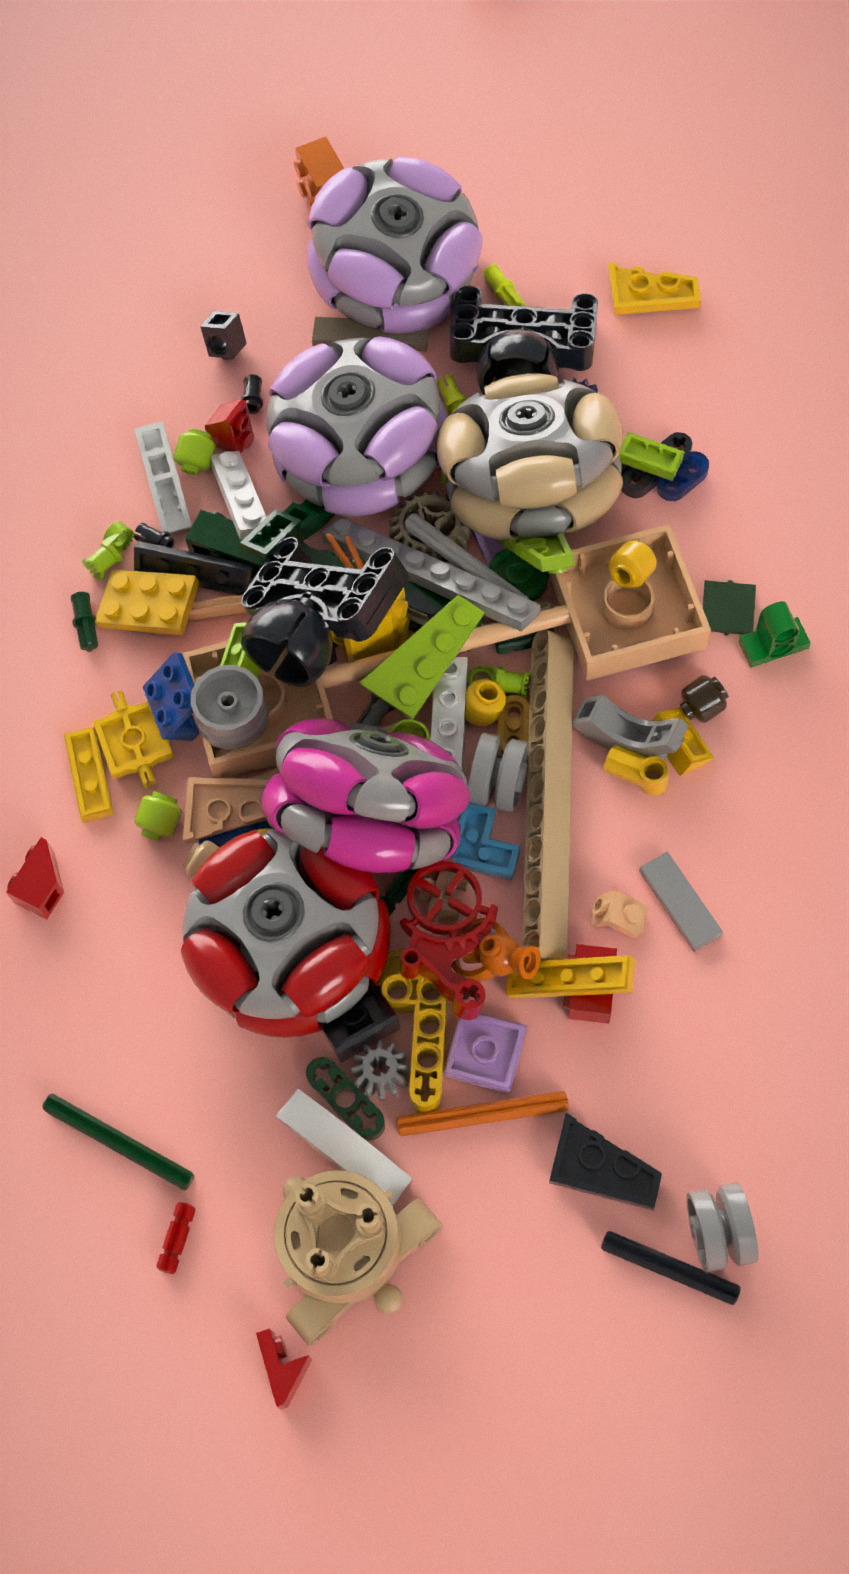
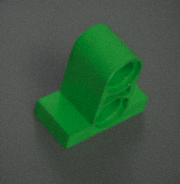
(775, 636)

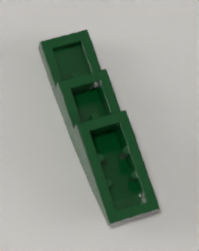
(295, 521)

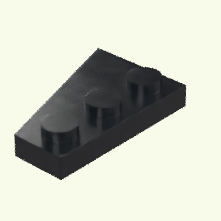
(600, 1168)

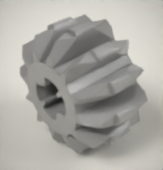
(378, 1057)

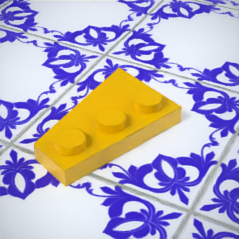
(650, 292)

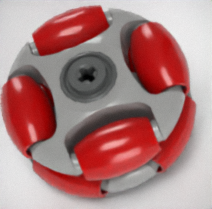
(283, 934)

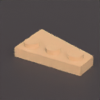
(221, 806)

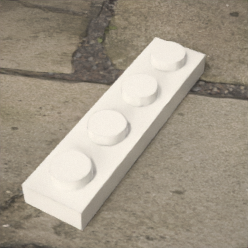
(237, 491)

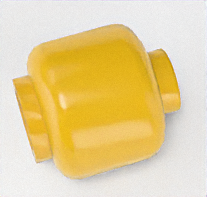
(632, 564)
(484, 702)

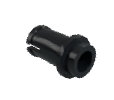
(252, 393)
(153, 536)

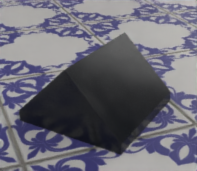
(363, 1024)

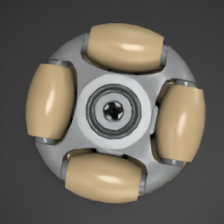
(531, 457)

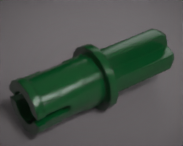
(84, 621)

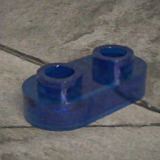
(684, 479)

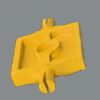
(132, 740)

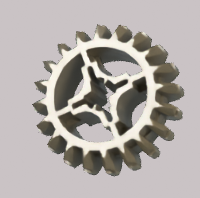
(435, 511)

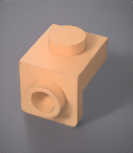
(619, 913)

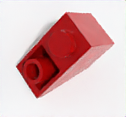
(231, 426)
(38, 882)

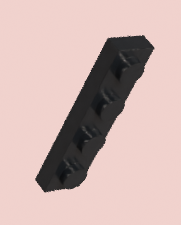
(210, 571)

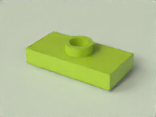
(651, 456)

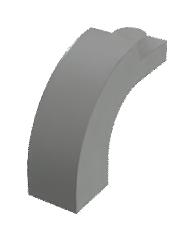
(609, 725)

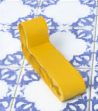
(422, 1043)

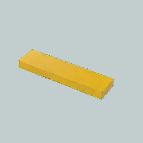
(575, 978)

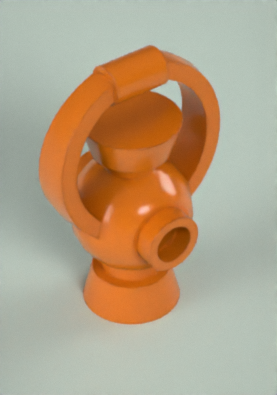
(499, 956)

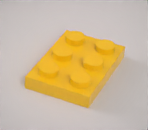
(147, 602)

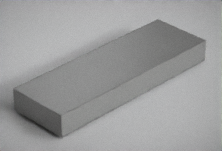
(681, 901)

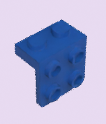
(170, 699)

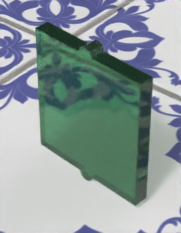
(729, 606)

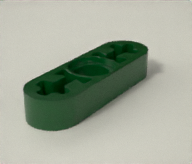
(322, 1086)

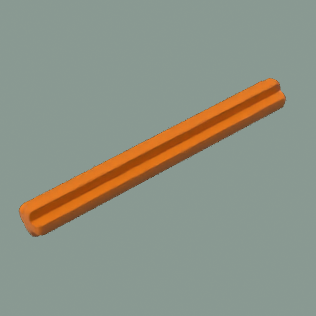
(482, 1113)

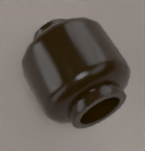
(704, 698)

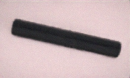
(671, 1267)

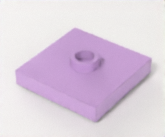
(485, 1052)

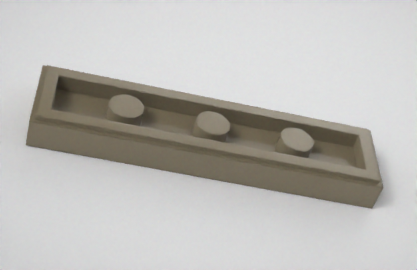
(334, 329)

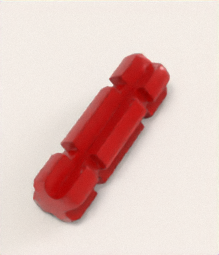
(176, 1238)

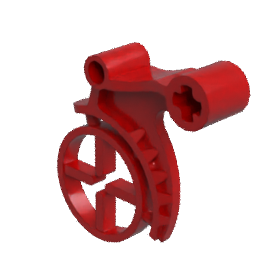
(434, 955)

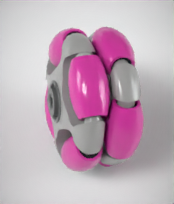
(366, 795)

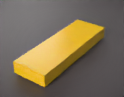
(88, 774)

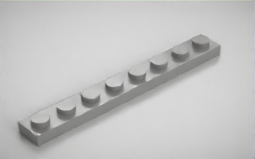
(439, 576)

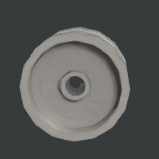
(229, 707)
(498, 772)
(722, 1227)

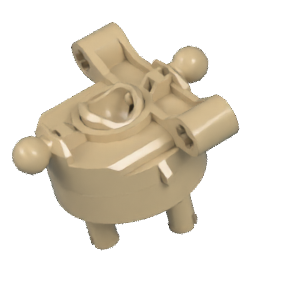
(344, 1245)

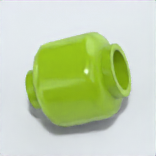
(194, 451)
(158, 816)

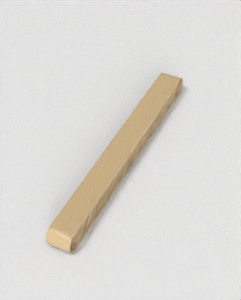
(548, 796)

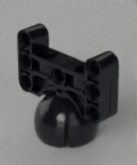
(520, 338)
(303, 601)

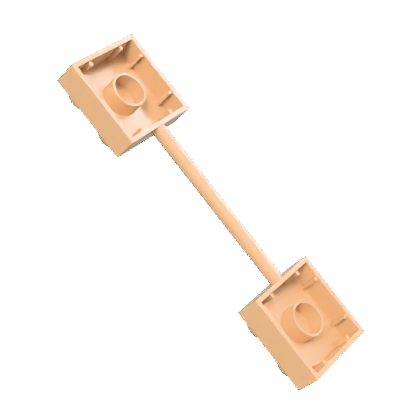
(608, 624)

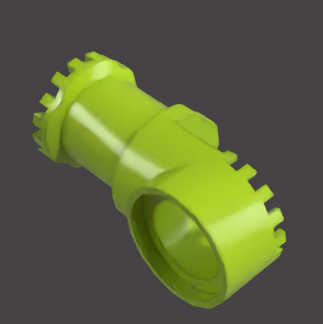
(115, 541)
(510, 681)

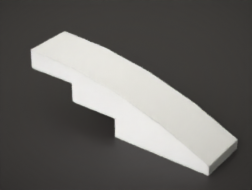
(163, 478)
(341, 1143)

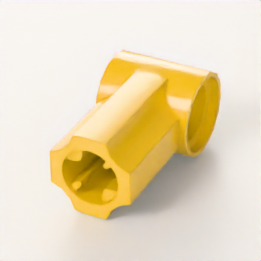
(634, 768)

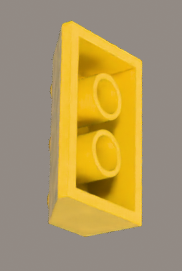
(388, 636)

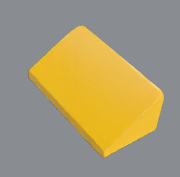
(693, 751)

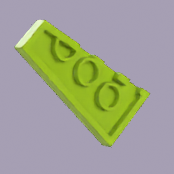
(544, 553)
(420, 662)

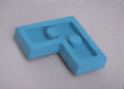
(480, 852)

